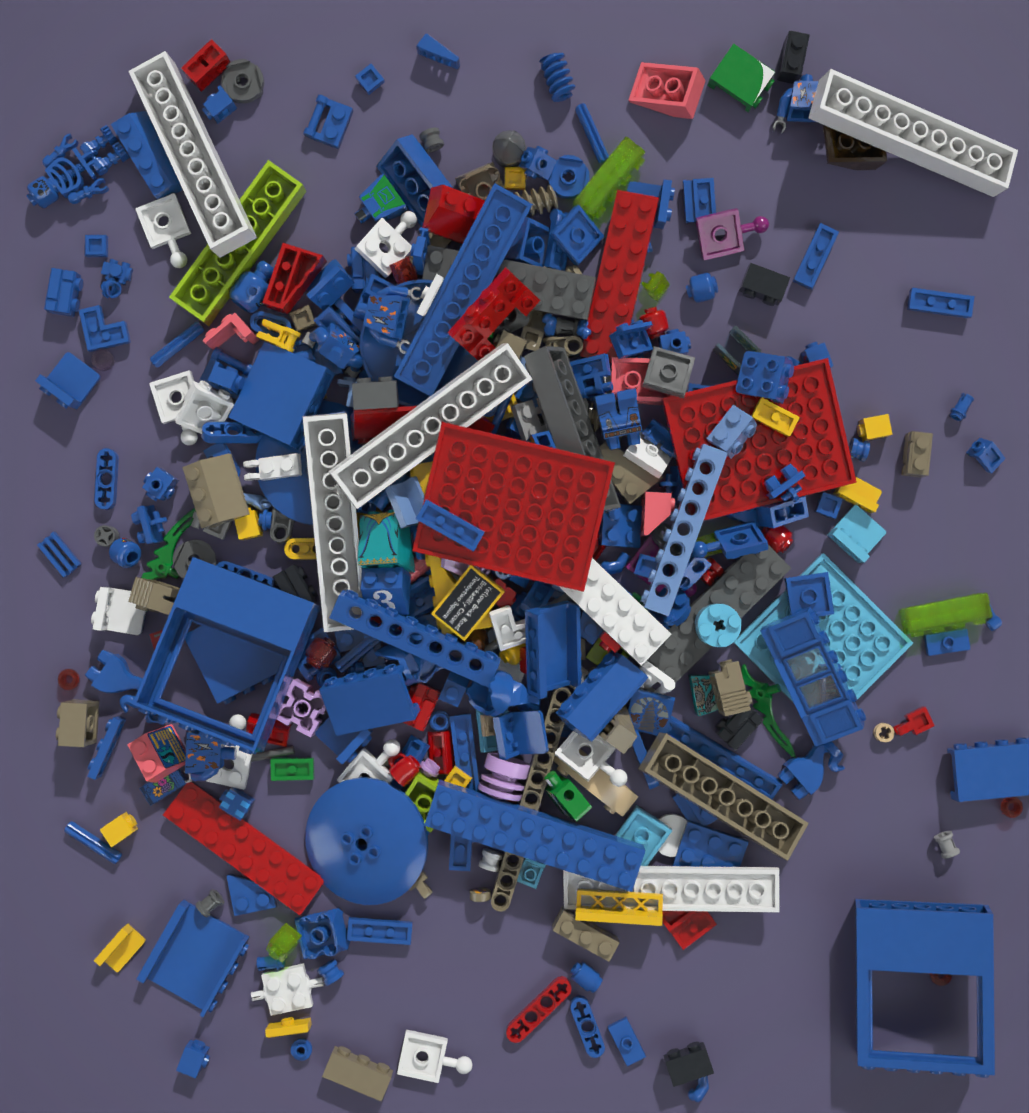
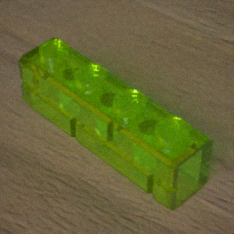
(610, 177)
(945, 613)

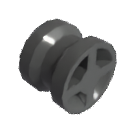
(431, 139)
(102, 535)

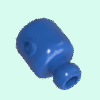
(251, 287)

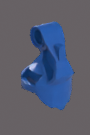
(415, 667)
(501, 695)

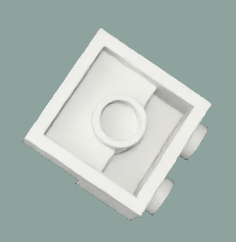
(204, 406)

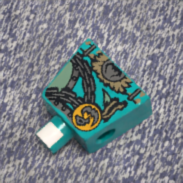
(702, 694)

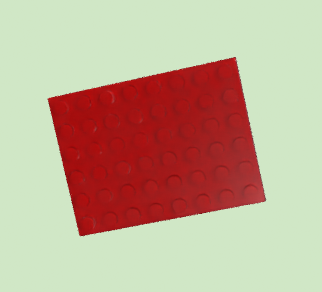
(815, 446)
(529, 498)

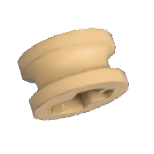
(877, 730)

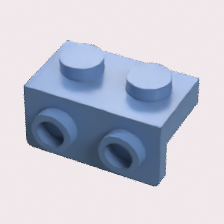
(733, 431)

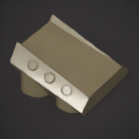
(479, 181)

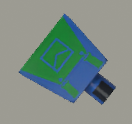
(380, 201)

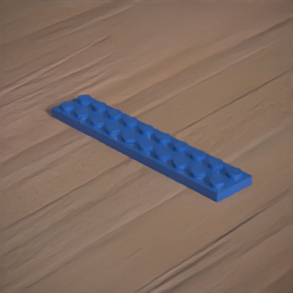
(466, 279)

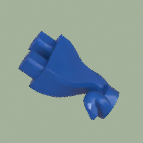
(114, 677)
(810, 769)

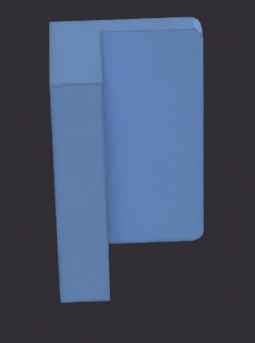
(406, 501)

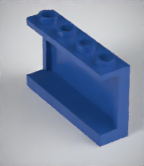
(553, 647)
(368, 700)
(990, 770)

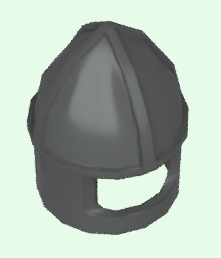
(508, 148)

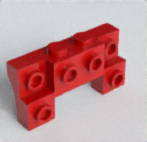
(490, 311)

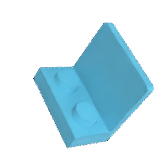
(857, 534)

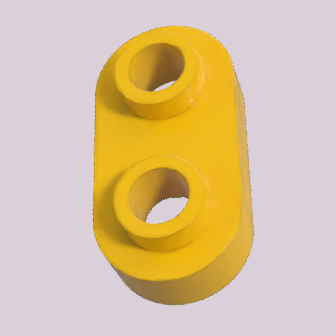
(306, 548)

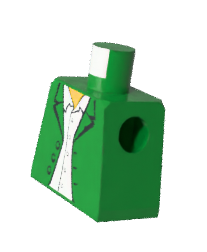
(566, 796)

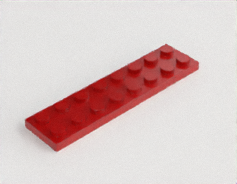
(620, 270)
(244, 848)

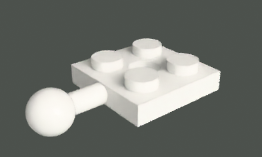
(160, 235)
(396, 244)
(168, 411)
(588, 765)
(374, 767)
(239, 774)
(431, 1068)

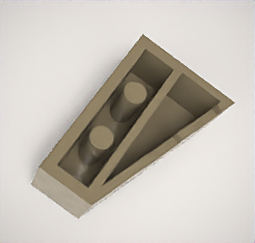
(627, 477)
(620, 731)

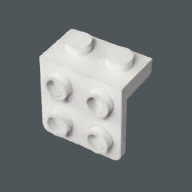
(116, 613)

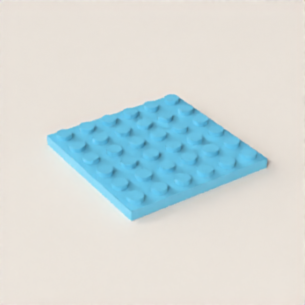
(857, 632)

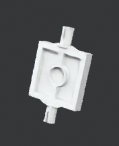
(287, 989)

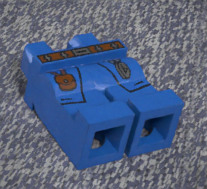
(616, 424)

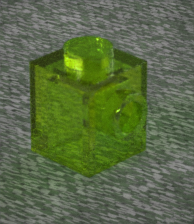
(283, 943)

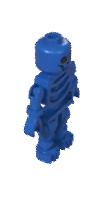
(45, 190)

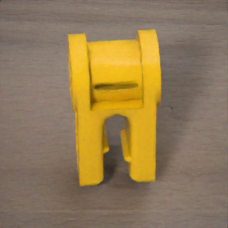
(286, 338)

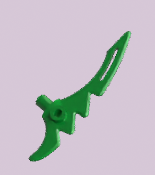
(163, 564)
(763, 694)

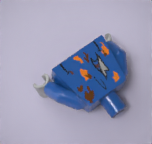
(797, 102)
(387, 314)
(337, 347)
(205, 756)

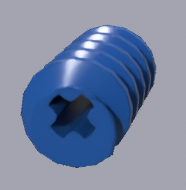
(557, 77)

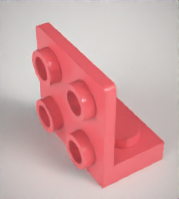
(230, 325)

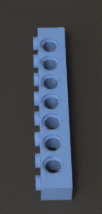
(715, 459)

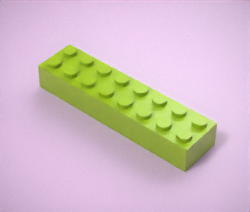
(210, 278)

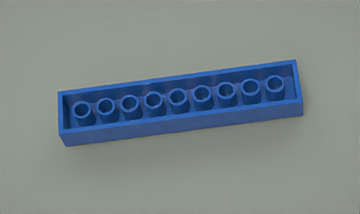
(535, 835)

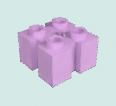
(291, 710)

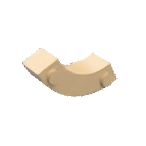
(615, 798)

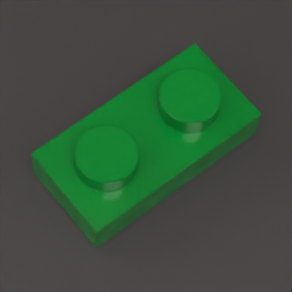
(292, 769)

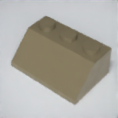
(216, 491)

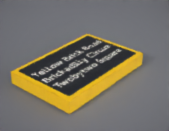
(468, 602)

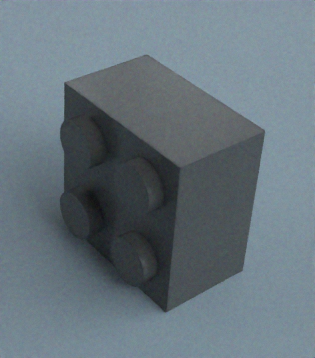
(375, 394)

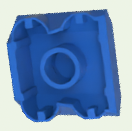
(322, 933)

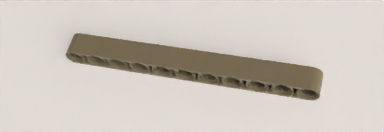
(536, 788)

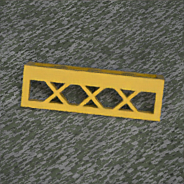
(619, 915)

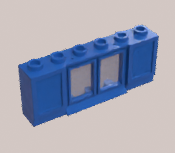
(813, 676)

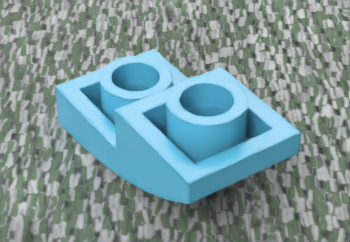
(530, 873)

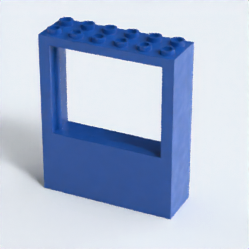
(244, 612)
(925, 940)

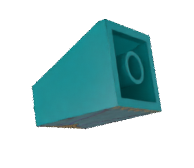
(384, 542)

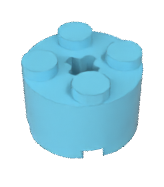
(729, 620)

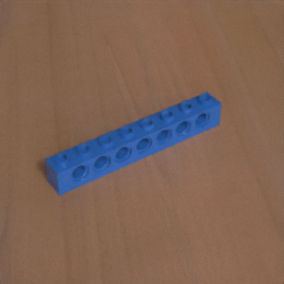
(403, 640)

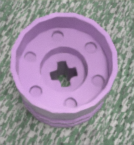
(503, 777)

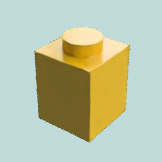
(874, 427)
(248, 526)
(119, 828)

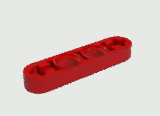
(535, 1006)

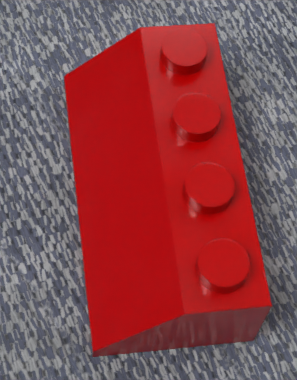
(451, 213)
(371, 422)

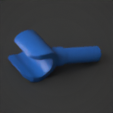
(995, 622)

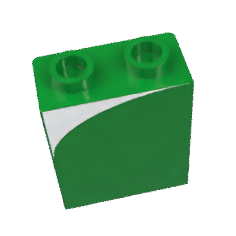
(742, 77)

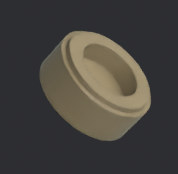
(480, 894)

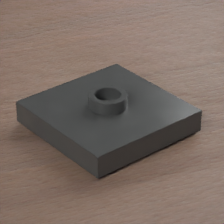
(668, 372)

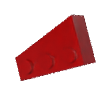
(291, 277)

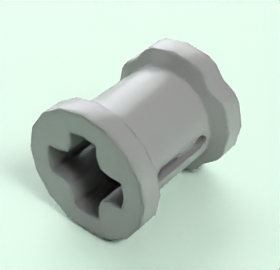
(946, 844)

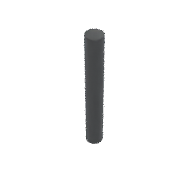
(271, 754)

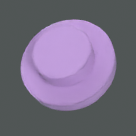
(429, 768)

